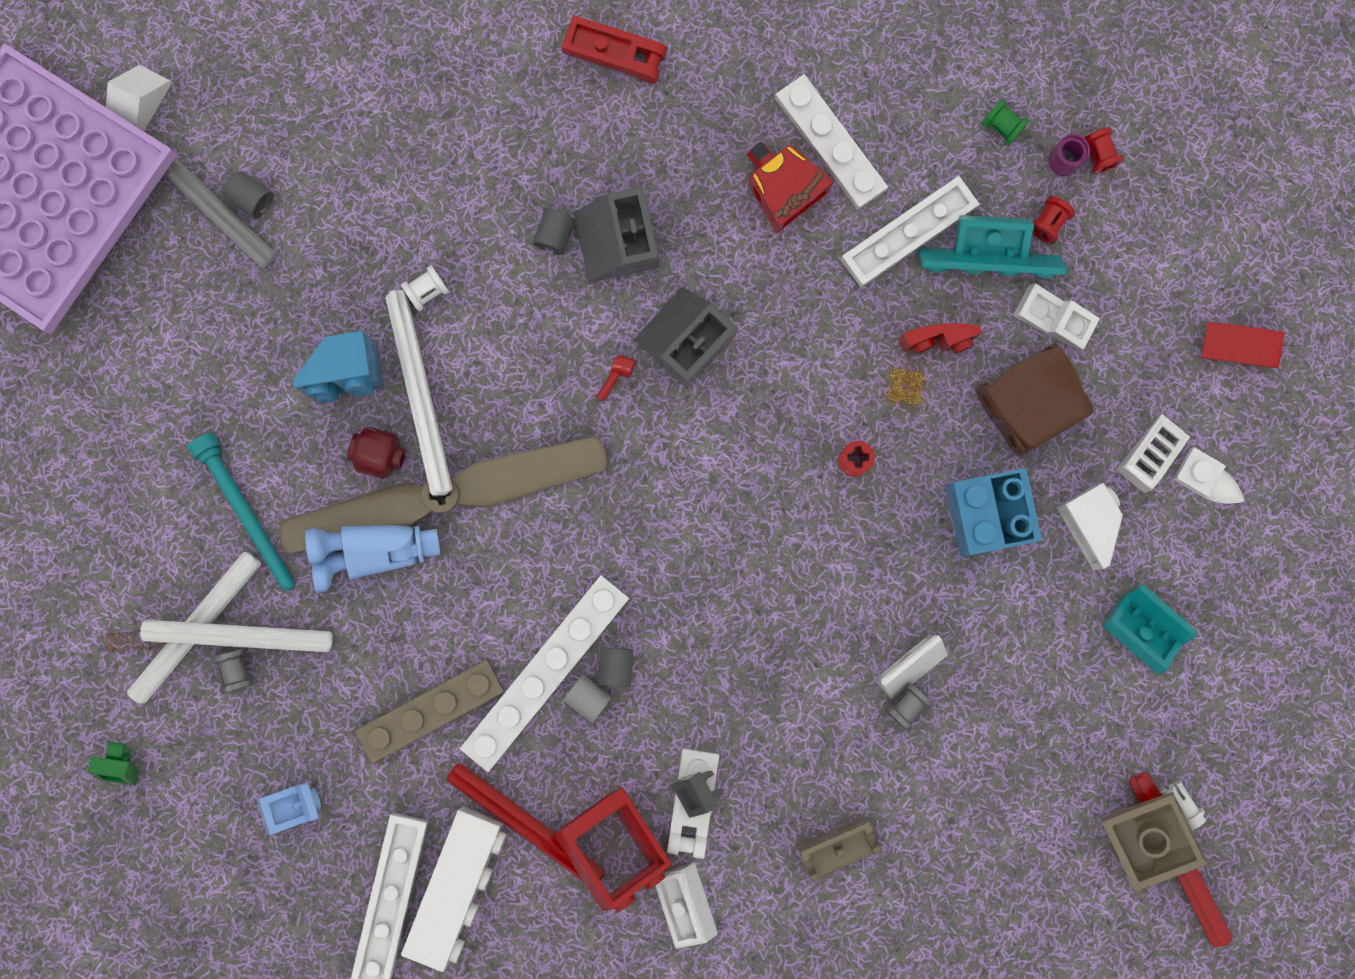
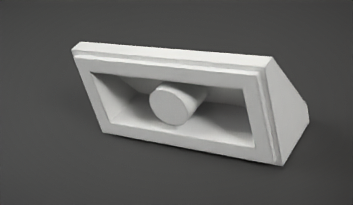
(912, 666)
(686, 907)

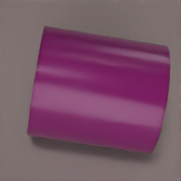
(1077, 146)

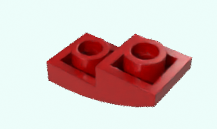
(948, 335)
(1243, 345)

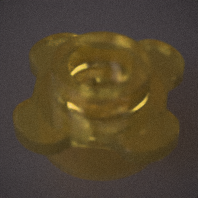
(914, 381)

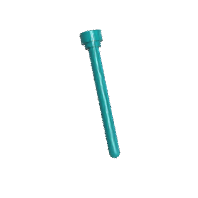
(207, 452)

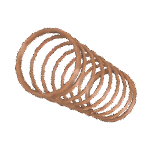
(113, 649)

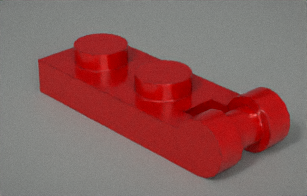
(613, 48)

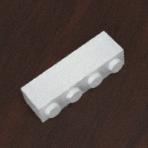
(453, 888)

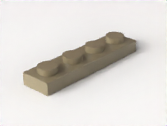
(429, 711)

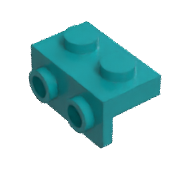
(1148, 628)

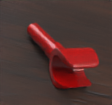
(621, 366)

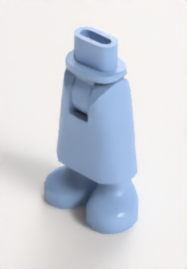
(366, 550)

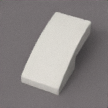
(1056, 318)

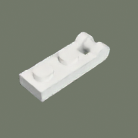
(692, 762)

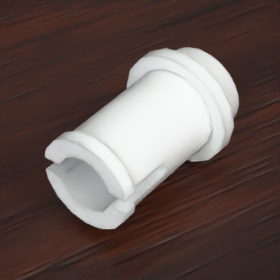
(1192, 813)

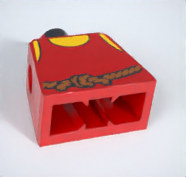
(785, 184)

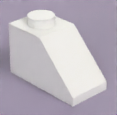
(1094, 523)

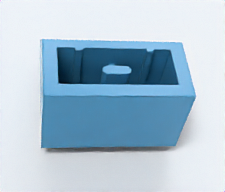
(341, 366)
(993, 512)

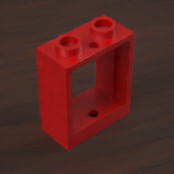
(649, 876)

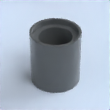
(247, 194)
(553, 231)
(615, 667)

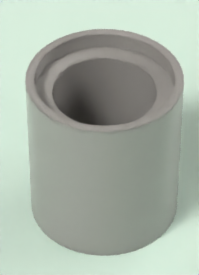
(587, 698)

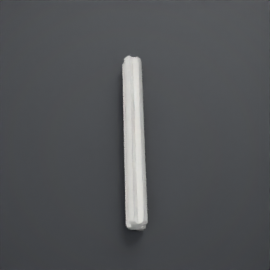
(418, 393)

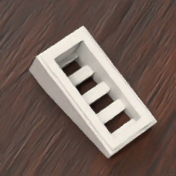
(1134, 473)

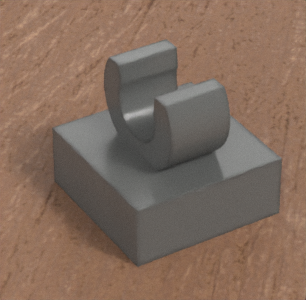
(695, 793)

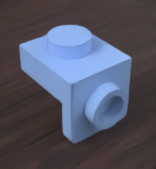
(289, 808)

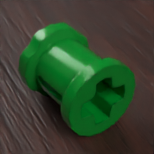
(1005, 122)

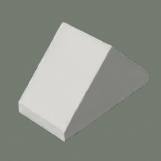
(136, 95)

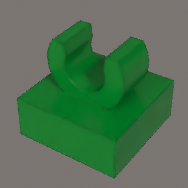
(115, 767)

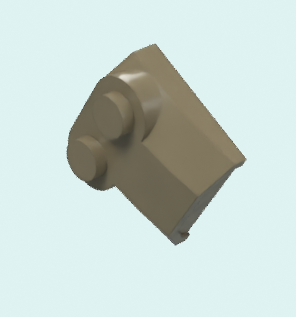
(1153, 841)

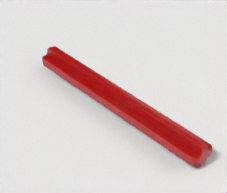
(514, 817)
(1192, 881)

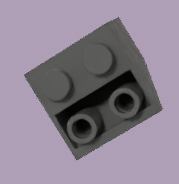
(617, 235)
(686, 336)

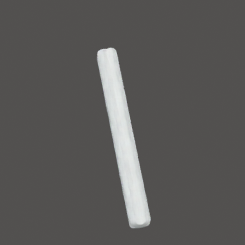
(206, 613)
(236, 636)

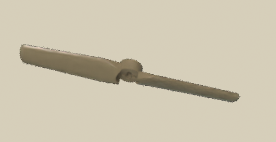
(481, 484)

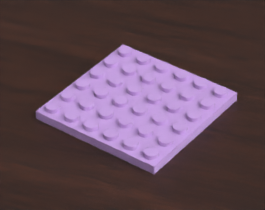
(66, 187)

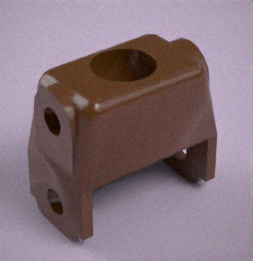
(1036, 400)

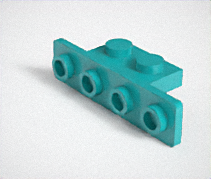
(992, 246)

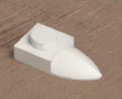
(1208, 478)

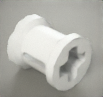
(424, 288)

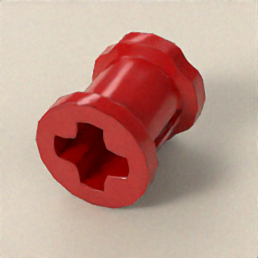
(1103, 151)
(1052, 219)
(863, 450)

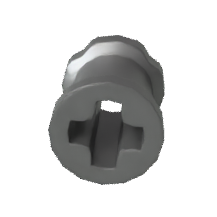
(233, 671)
(909, 707)

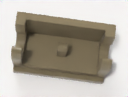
(838, 848)

